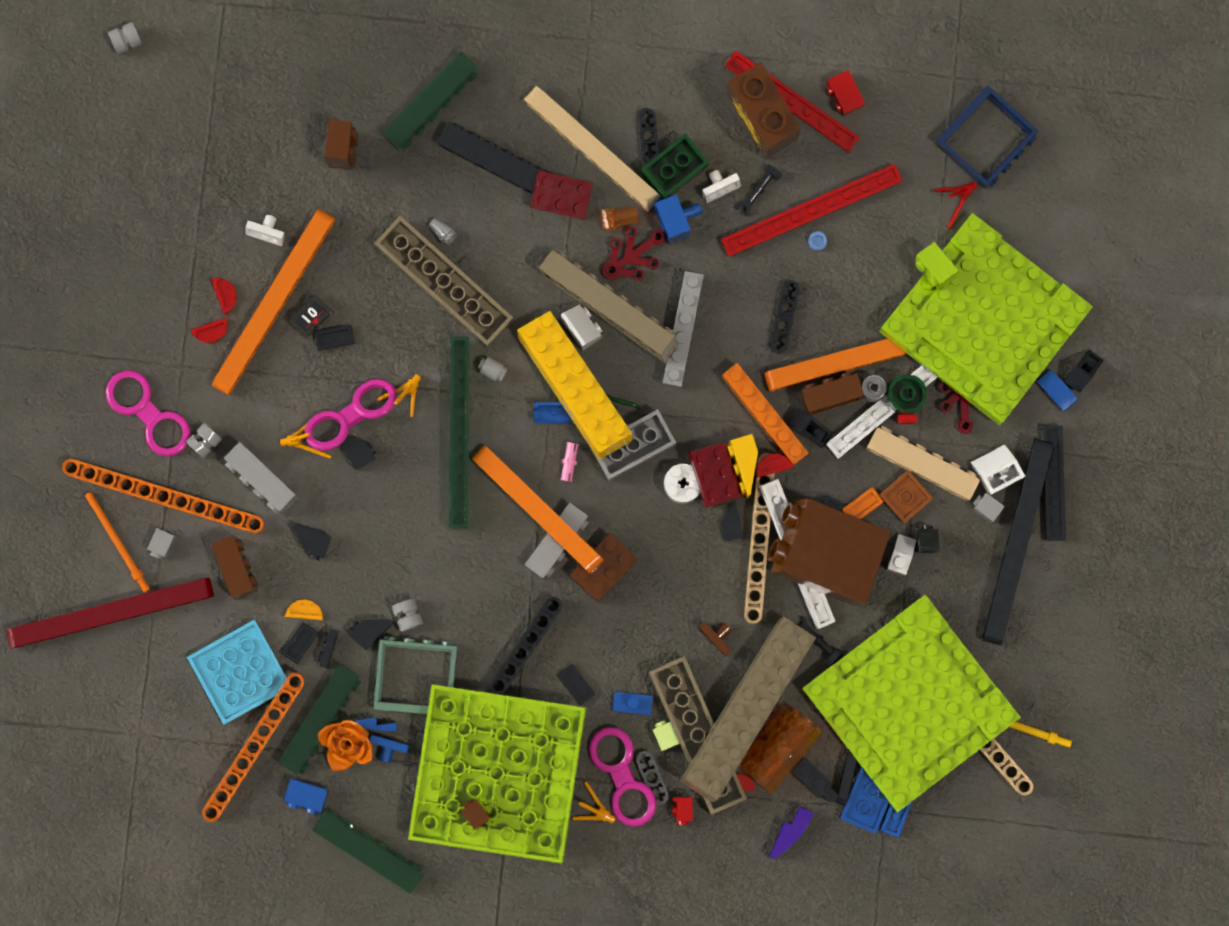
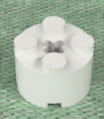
(674, 490)

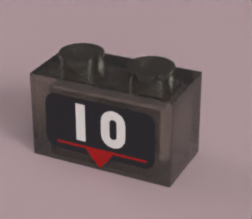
(310, 316)

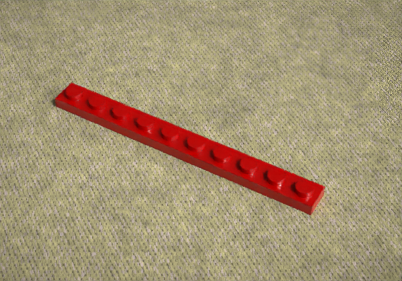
(811, 210)

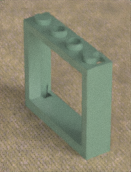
(409, 644)

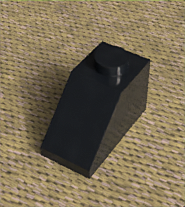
(1084, 371)
(809, 428)
(358, 451)
(927, 540)
(313, 542)
(369, 631)

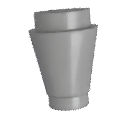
(443, 231)

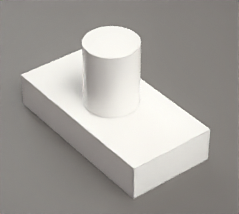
(720, 186)
(265, 231)

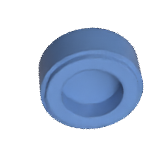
(817, 241)

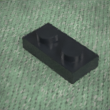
(329, 641)

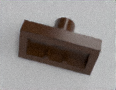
(717, 636)

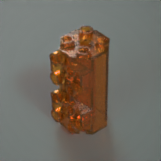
(786, 743)

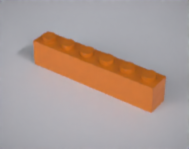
(764, 414)

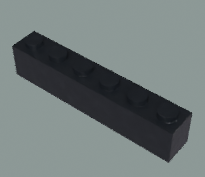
(489, 157)

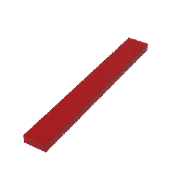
(802, 108)

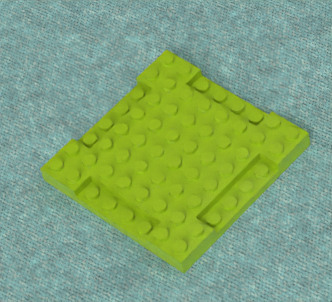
(988, 326)
(911, 703)
(508, 755)

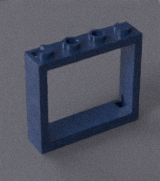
(1019, 120)

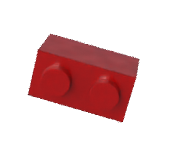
(845, 93)

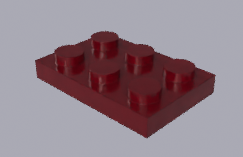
(561, 195)
(715, 474)

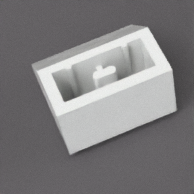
(997, 470)

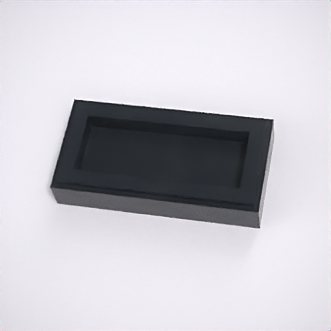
(334, 337)
(299, 643)
(576, 684)

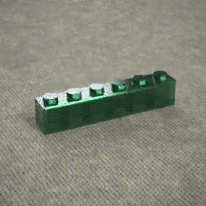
(430, 102)
(322, 714)
(368, 852)

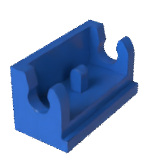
(551, 413)

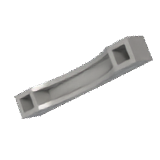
(683, 329)

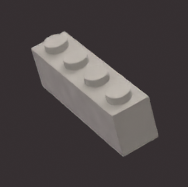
(549, 549)

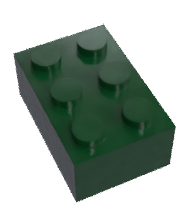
(675, 167)

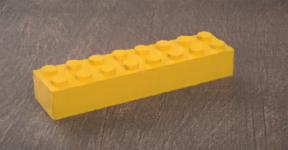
(574, 385)

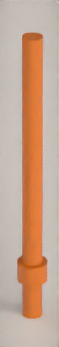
(137, 574)

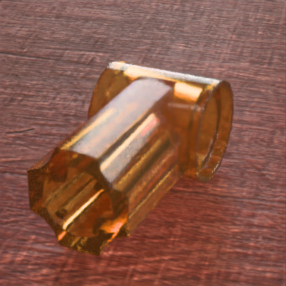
(613, 218)

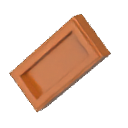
(863, 504)

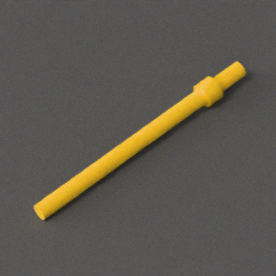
(1051, 737)

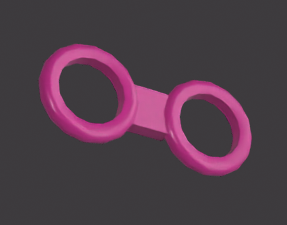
(147, 413)
(351, 414)
(622, 776)

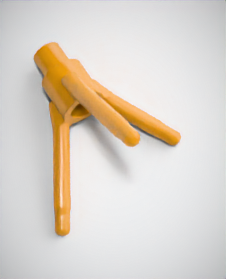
(410, 388)
(295, 440)
(600, 813)

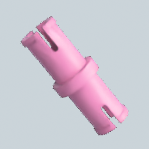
(569, 461)

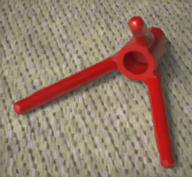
(961, 191)

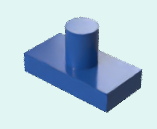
(632, 703)
(388, 747)

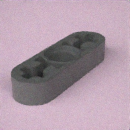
(652, 762)

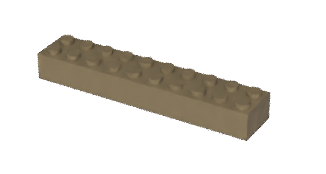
(747, 709)

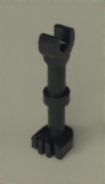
(771, 173)
(833, 654)

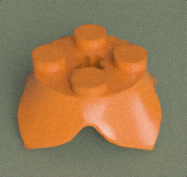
(341, 754)

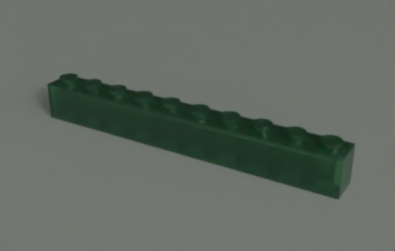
(459, 433)

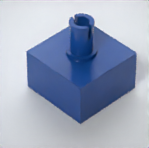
(674, 218)

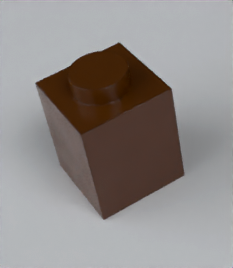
(475, 813)

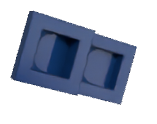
(1057, 390)
(373, 725)

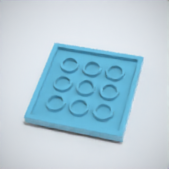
(238, 672)

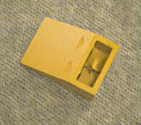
(744, 454)

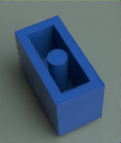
(306, 796)

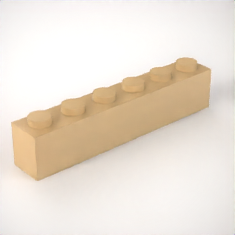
(919, 462)

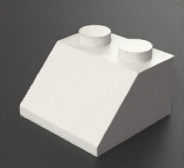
(581, 327)

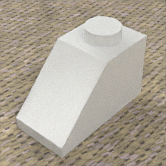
(901, 555)

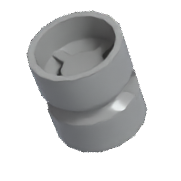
(125, 38)
(873, 388)
(203, 440)
(407, 615)

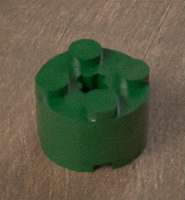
(917, 394)

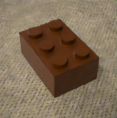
(340, 144)
(831, 393)
(615, 565)
(235, 567)

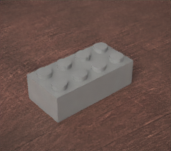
(649, 439)
(255, 473)

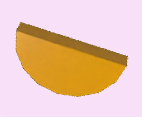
(305, 610)

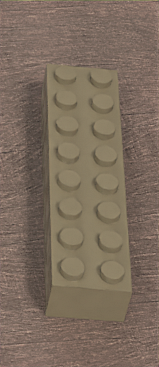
(444, 281)
(608, 306)
(691, 721)

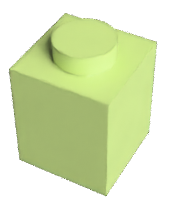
(665, 735)

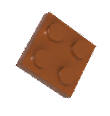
(905, 496)

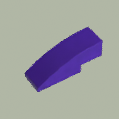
(791, 832)

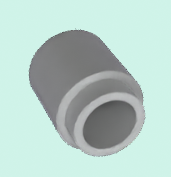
(492, 369)

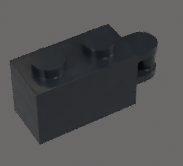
(814, 780)

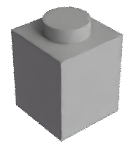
(987, 507)
(161, 544)

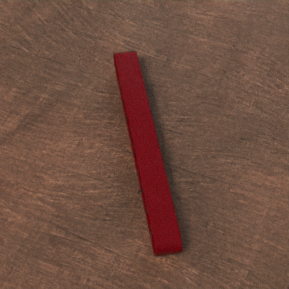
(110, 613)

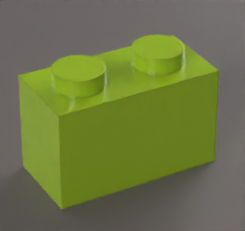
(936, 266)

